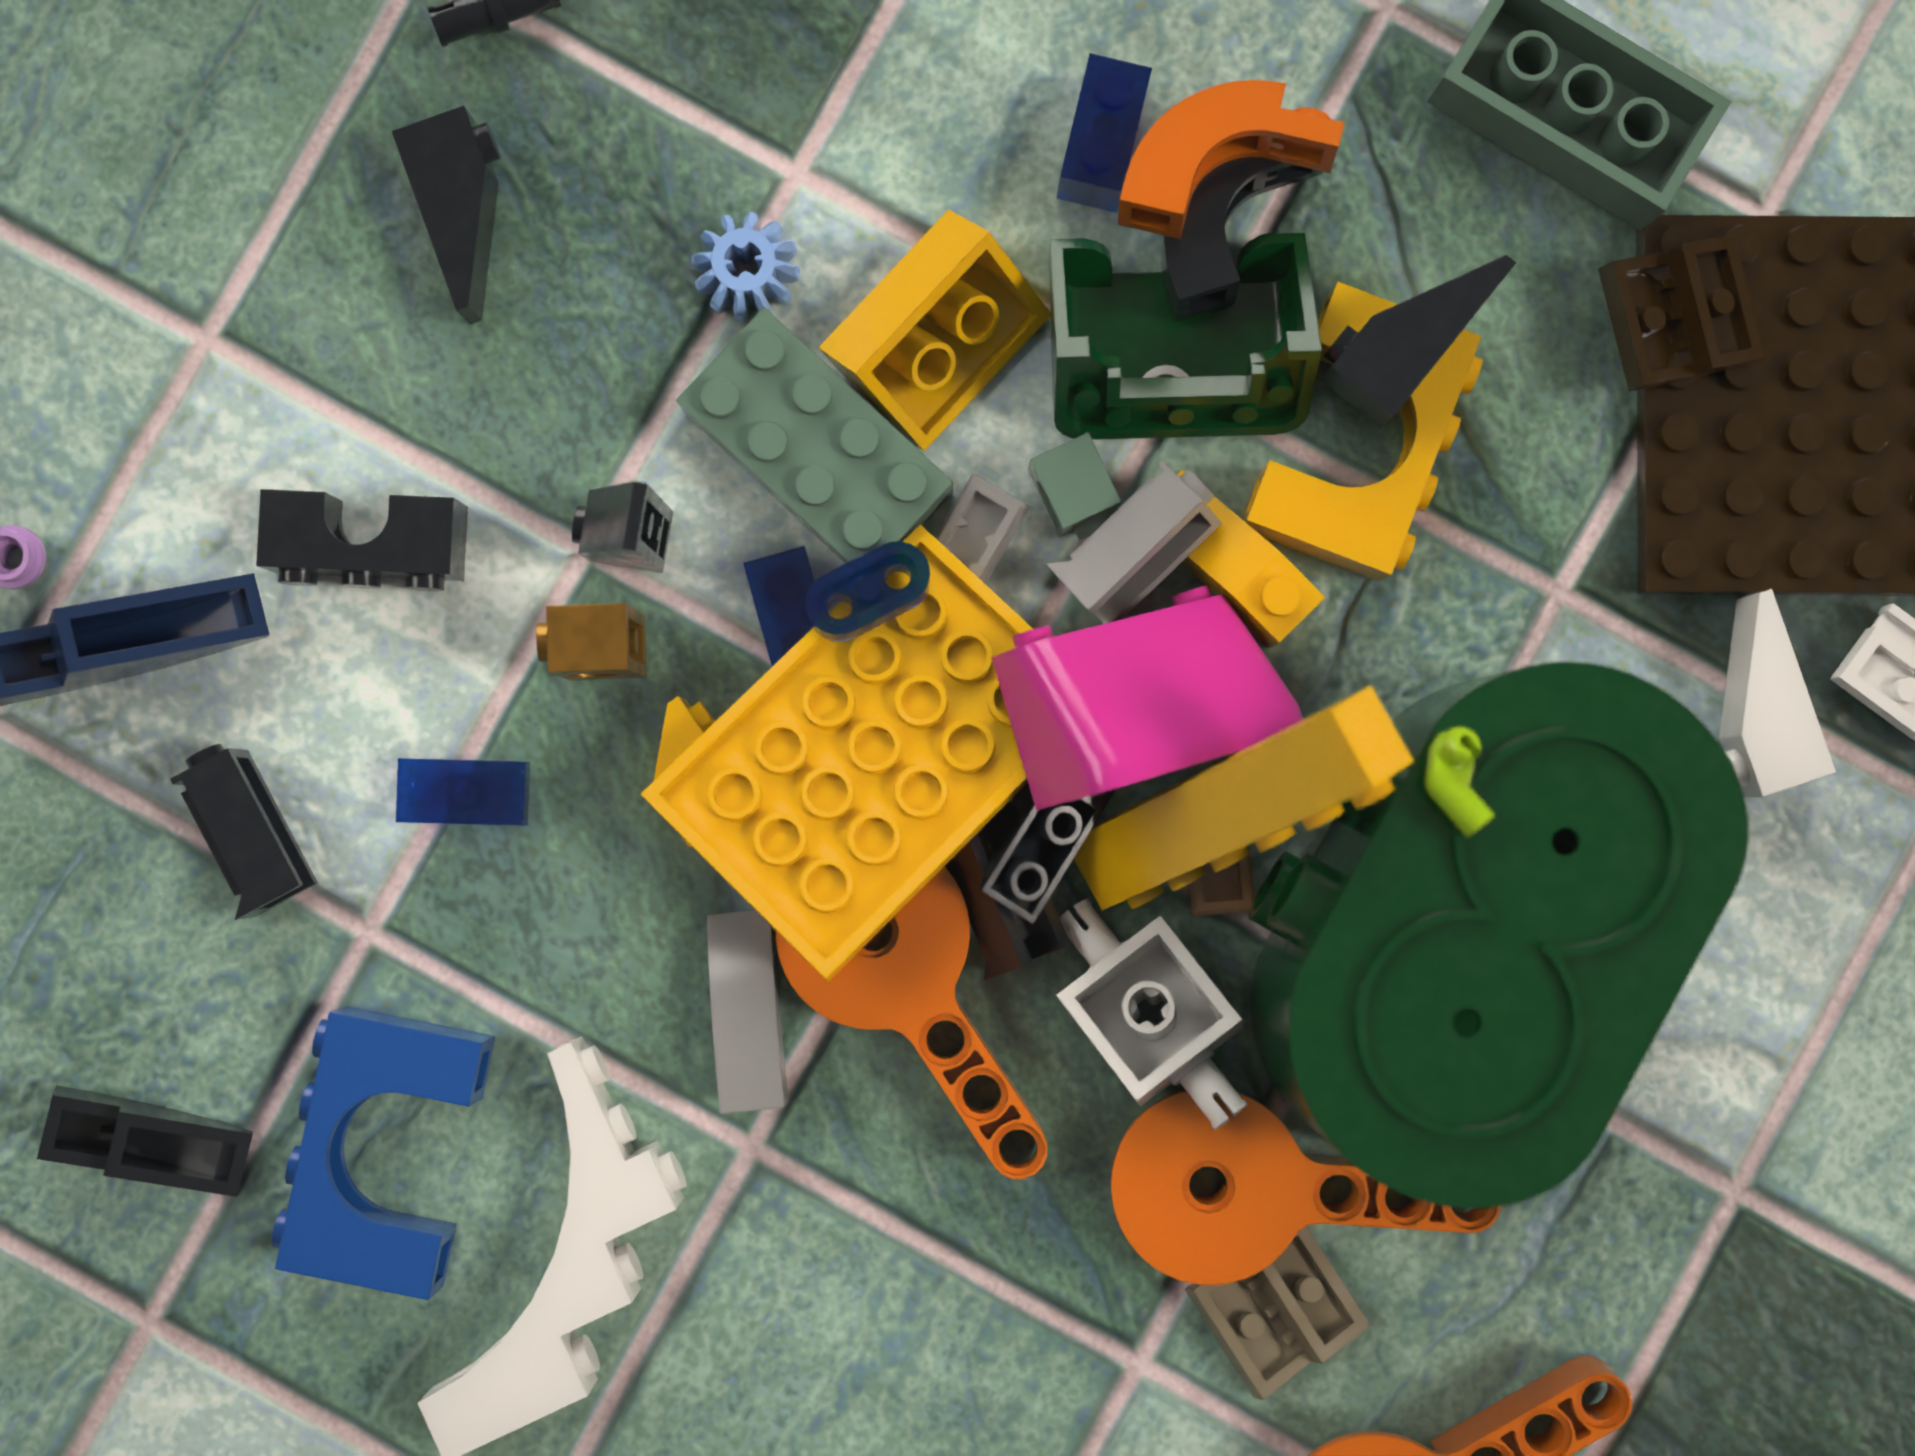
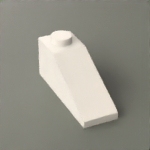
(1766, 709)

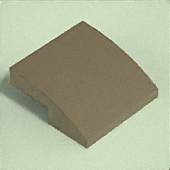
(1281, 1316)

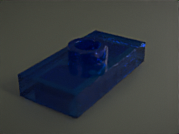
(462, 792)

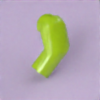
(1450, 776)

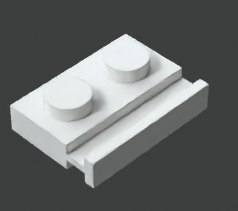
(1882, 668)

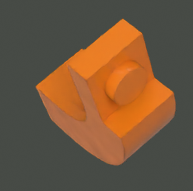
(1210, 130)

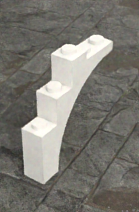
(610, 1192)

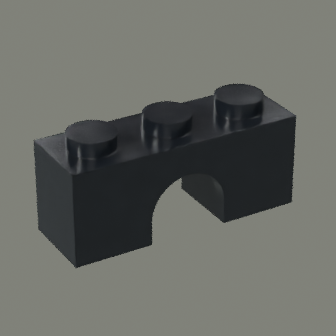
(305, 538)

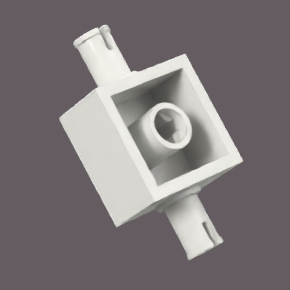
(1157, 969)

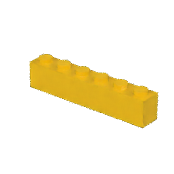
(1245, 800)

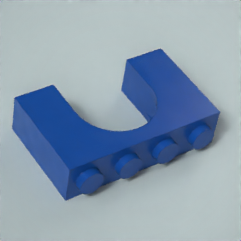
(329, 1222)

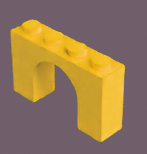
(1368, 524)

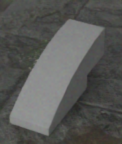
(746, 1013)

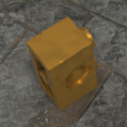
(593, 641)

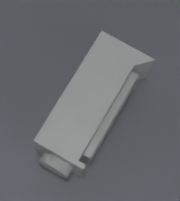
(1139, 544)

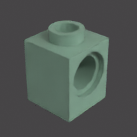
(1075, 486)

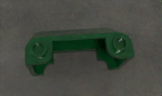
(1245, 362)

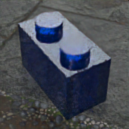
(1103, 132)

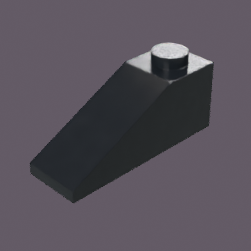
(457, 197)
(1402, 344)
(624, 527)

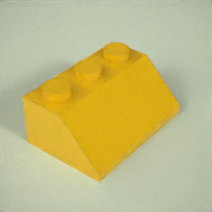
(936, 328)

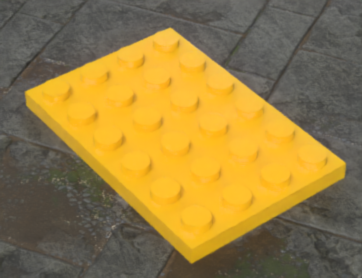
(856, 765)

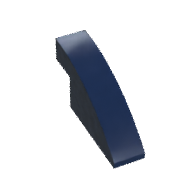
(129, 637)

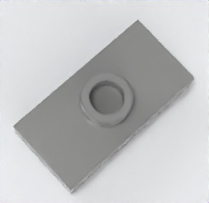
(981, 525)

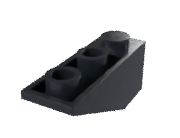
(1037, 850)

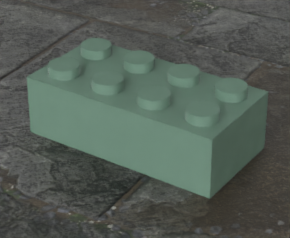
(1580, 104)
(813, 441)

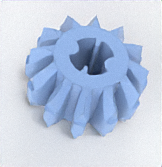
(745, 245)

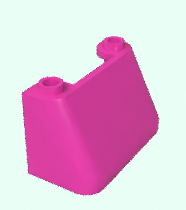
(1138, 697)

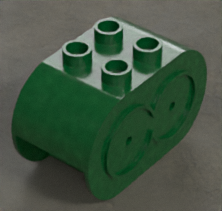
(1490, 995)

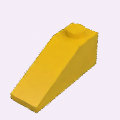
(1254, 577)

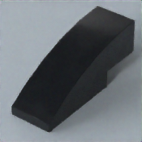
(144, 1142)

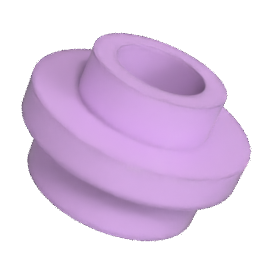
(33, 557)

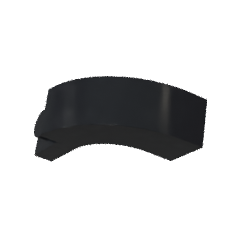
(1199, 265)

